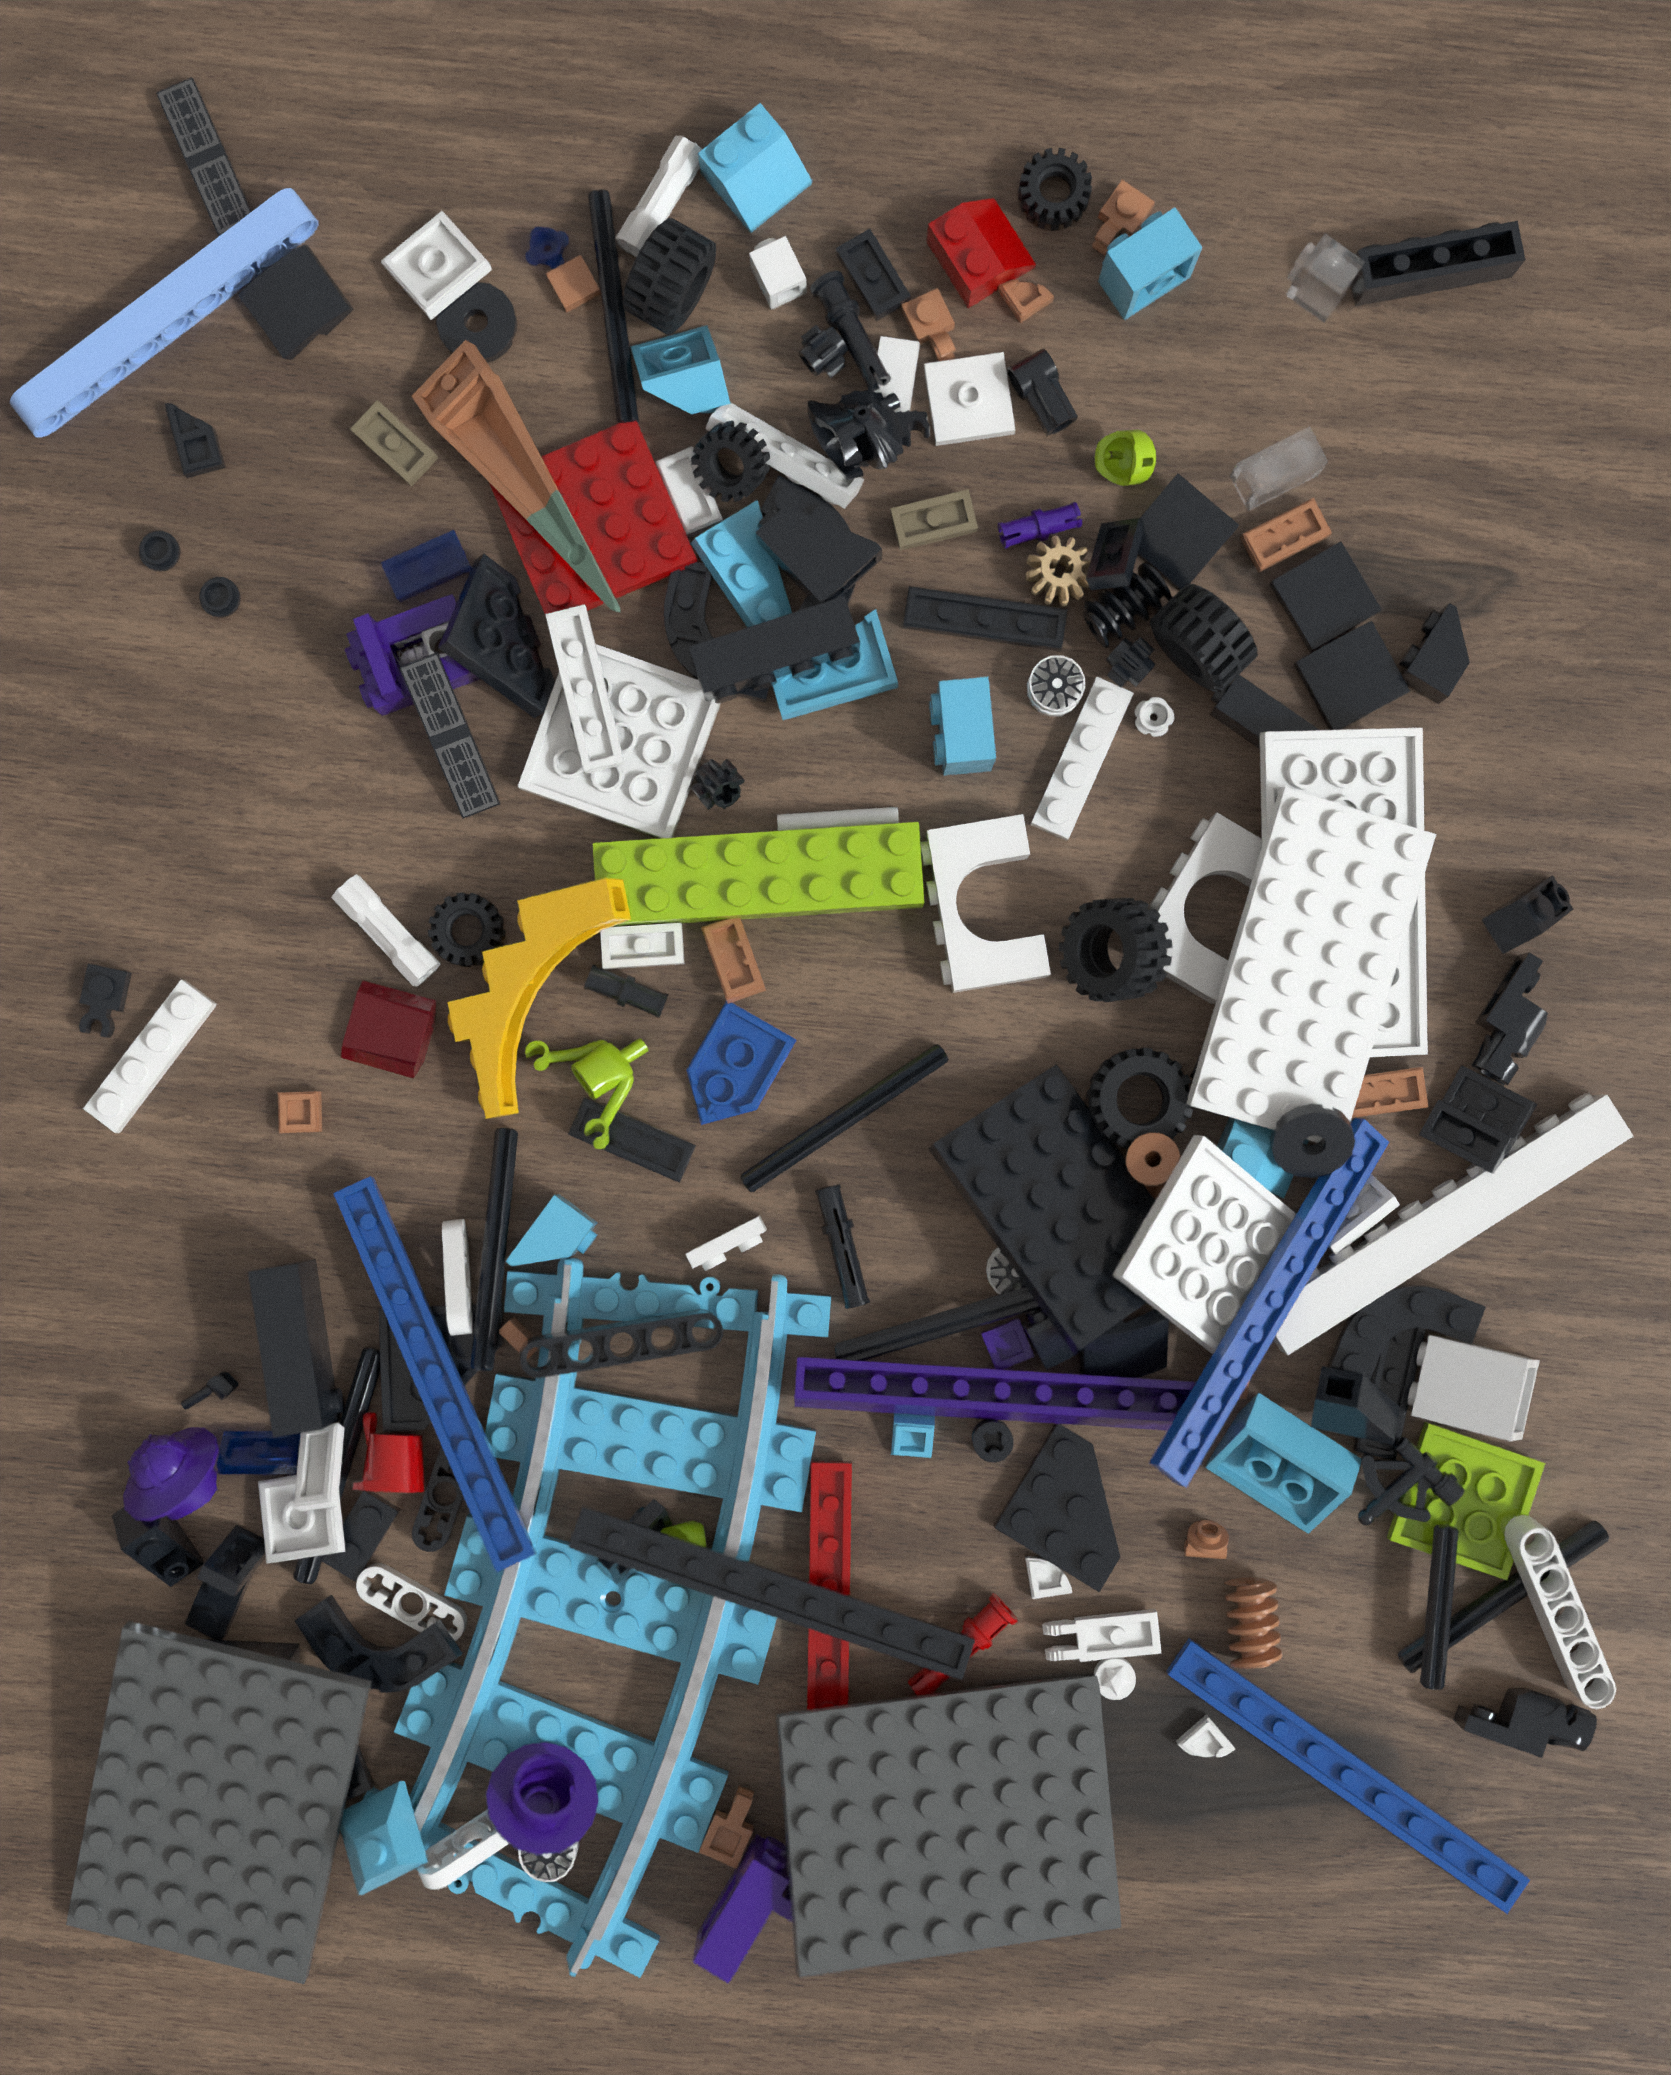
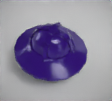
(171, 1475)
(542, 1798)

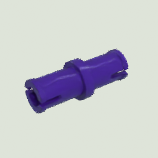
(1039, 525)

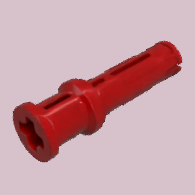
(982, 1628)

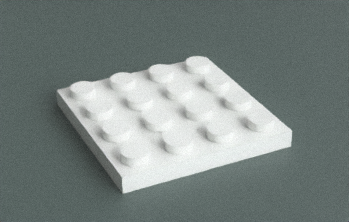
(661, 736)
(1204, 1243)

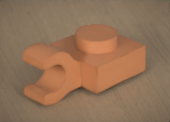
(1122, 214)
(930, 322)
(728, 1832)

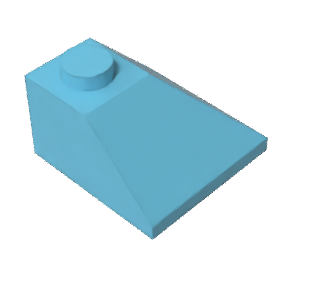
(683, 370)
(1252, 1151)
(382, 1838)

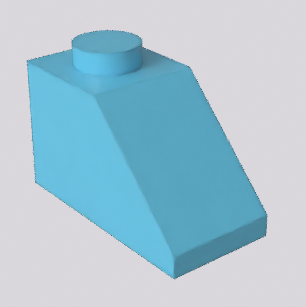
(555, 1234)

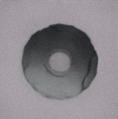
(486, 301)
(1315, 1159)

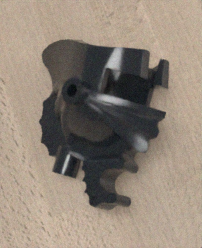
(864, 430)

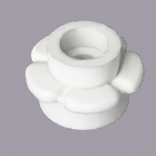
(1153, 706)

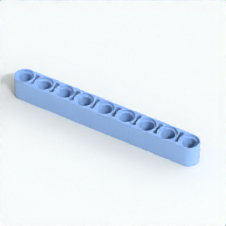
(164, 313)

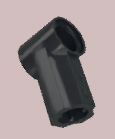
(1037, 382)

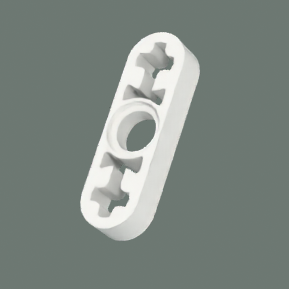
(457, 1277)
(390, 1579)
(444, 1868)

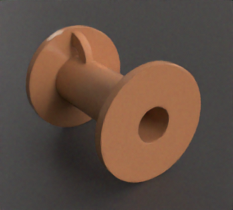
(1152, 1161)

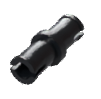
(626, 991)

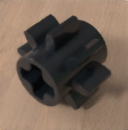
(823, 351)
(1130, 662)
(718, 784)

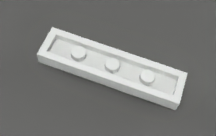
(793, 458)
(585, 689)
(1082, 758)
(150, 1056)

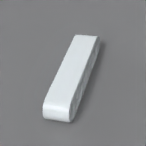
(1572, 1624)

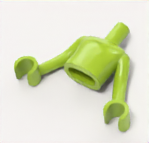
(598, 1071)

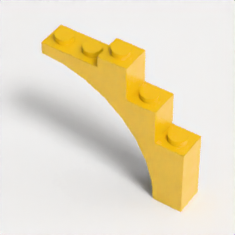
(494, 1020)

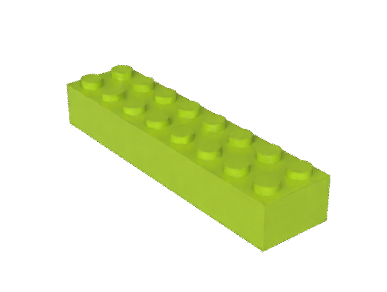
(766, 873)

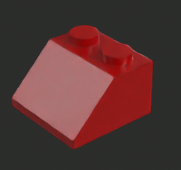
(978, 249)

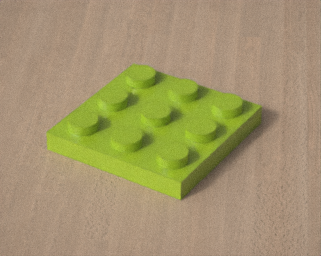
(1496, 1490)

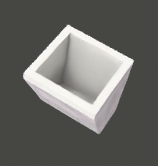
(1473, 1387)

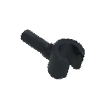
(220, 1385)

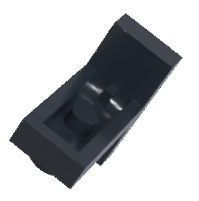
(225, 1582)

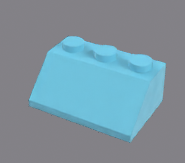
(1285, 1463)

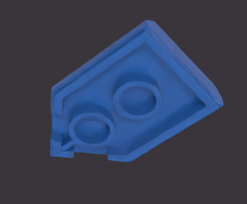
(736, 1064)

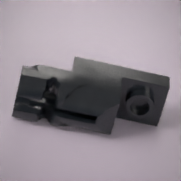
(1511, 1020)
(1530, 1722)

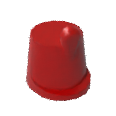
(391, 1461)

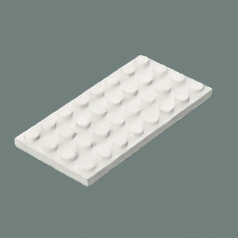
(1384, 777)
(1310, 961)

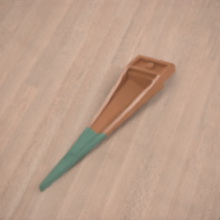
(481, 422)

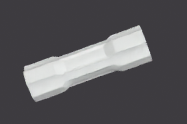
(675, 173)
(386, 931)

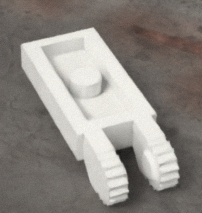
(1106, 1636)

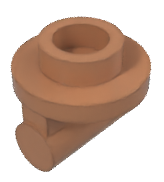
(1206, 1540)

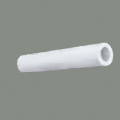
(837, 818)

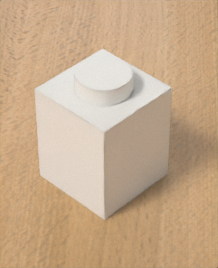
(777, 271)

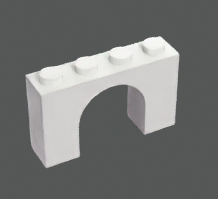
(1219, 850)
(952, 856)

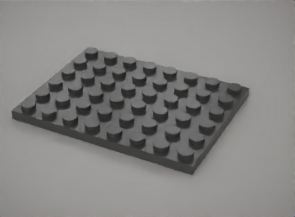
(217, 1801)
(947, 1823)

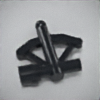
(1417, 1468)

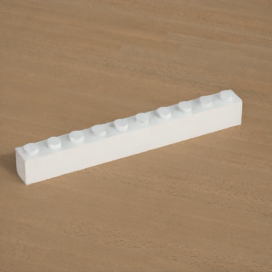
(1452, 1217)

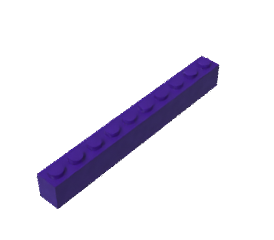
(988, 1393)

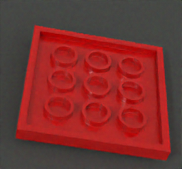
(620, 513)

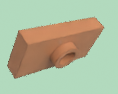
(1285, 535)
(733, 959)
(1391, 1092)

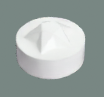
(1115, 1678)

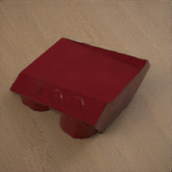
(389, 1029)

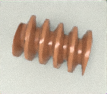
(1255, 1623)

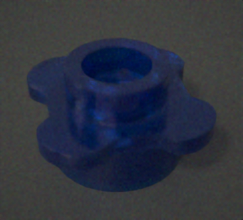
(547, 236)

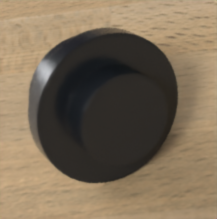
(159, 551)
(219, 597)

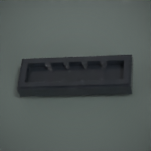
(636, 1141)

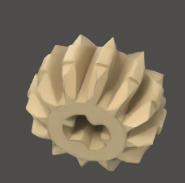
(1045, 565)

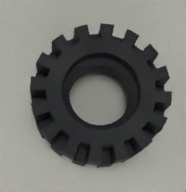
(1059, 166)
(716, 475)
(444, 919)

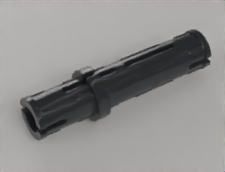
(855, 1292)

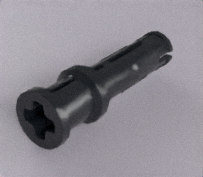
(843, 315)

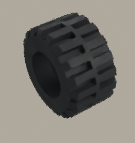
(669, 276)
(1204, 637)
(1087, 949)
(1144, 1062)

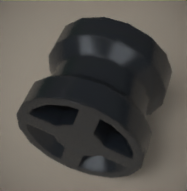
(987, 1435)

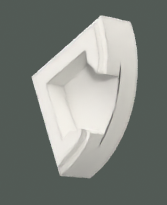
(1045, 1578)
(1205, 1740)

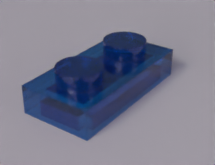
(426, 566)
(257, 1453)

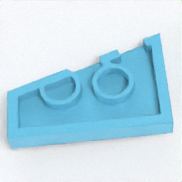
(743, 567)
(832, 685)

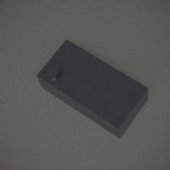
(294, 1348)

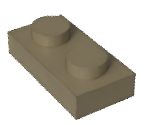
(394, 443)
(934, 519)

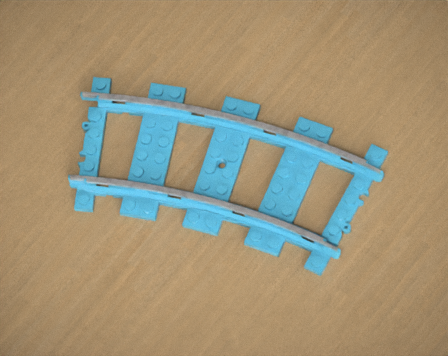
(559, 1426)

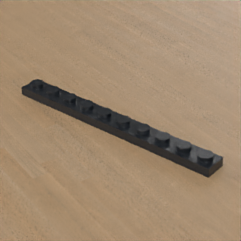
(771, 1592)

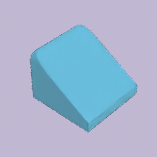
(913, 1435)

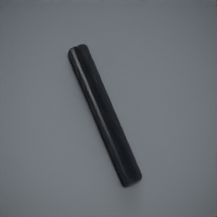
(1439, 1607)

